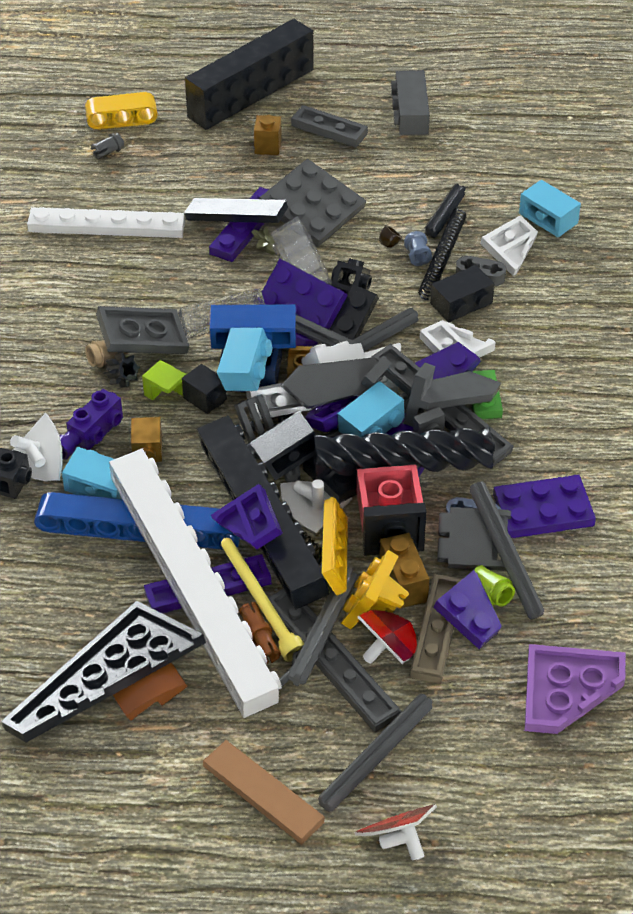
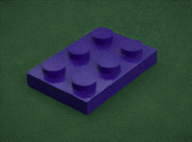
(312, 296)
(545, 506)

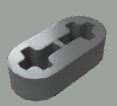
(486, 265)

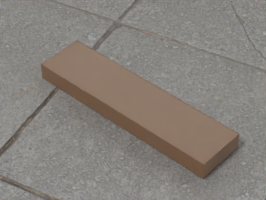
(264, 792)

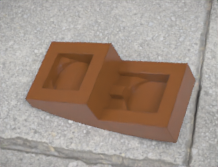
(155, 687)

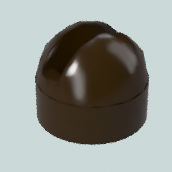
(389, 237)

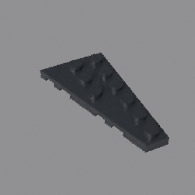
(116, 658)

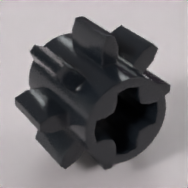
(121, 370)

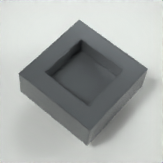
(429, 420)

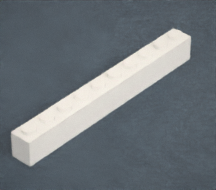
(195, 584)

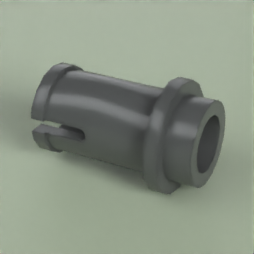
(107, 145)

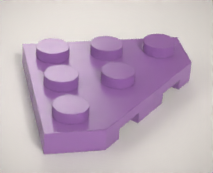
(568, 684)

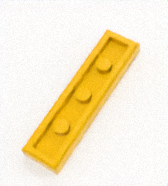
(335, 546)

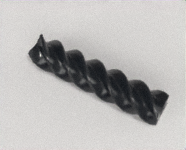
(430, 449)

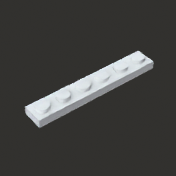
(106, 222)

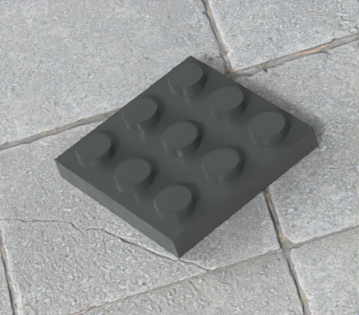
(316, 199)

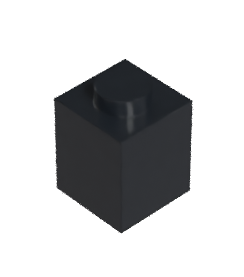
(203, 389)

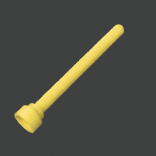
(287, 641)

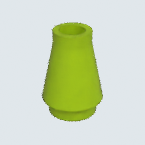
(498, 588)

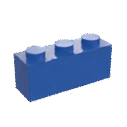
(276, 320)

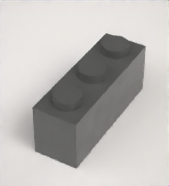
(410, 102)

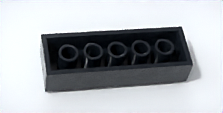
(249, 73)

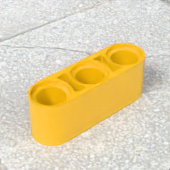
(121, 110)

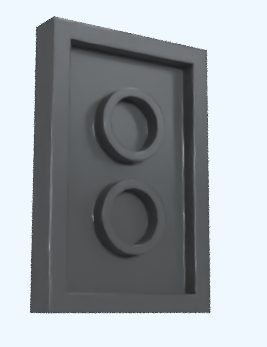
(142, 330)

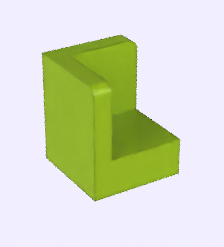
(162, 378)

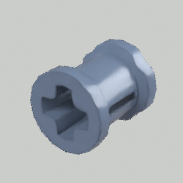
(419, 252)

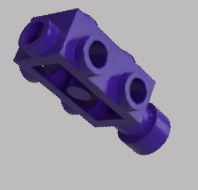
(91, 422)

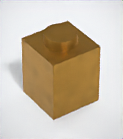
(267, 135)
(147, 434)

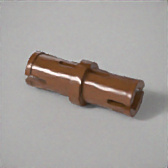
(260, 630)

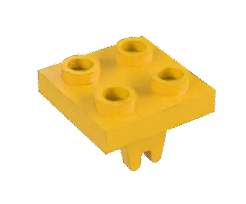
(374, 590)

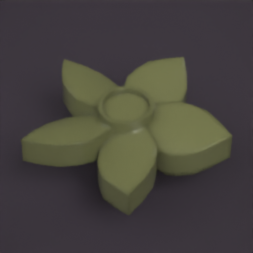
(265, 240)

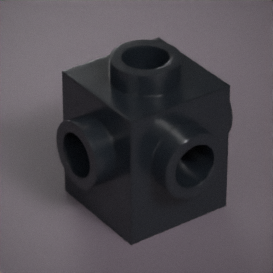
(344, 271)
(13, 472)

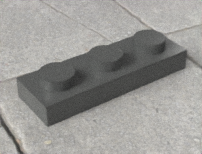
(329, 126)

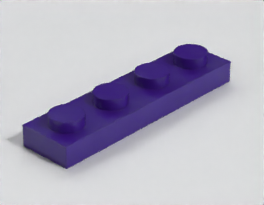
(235, 236)
(163, 599)

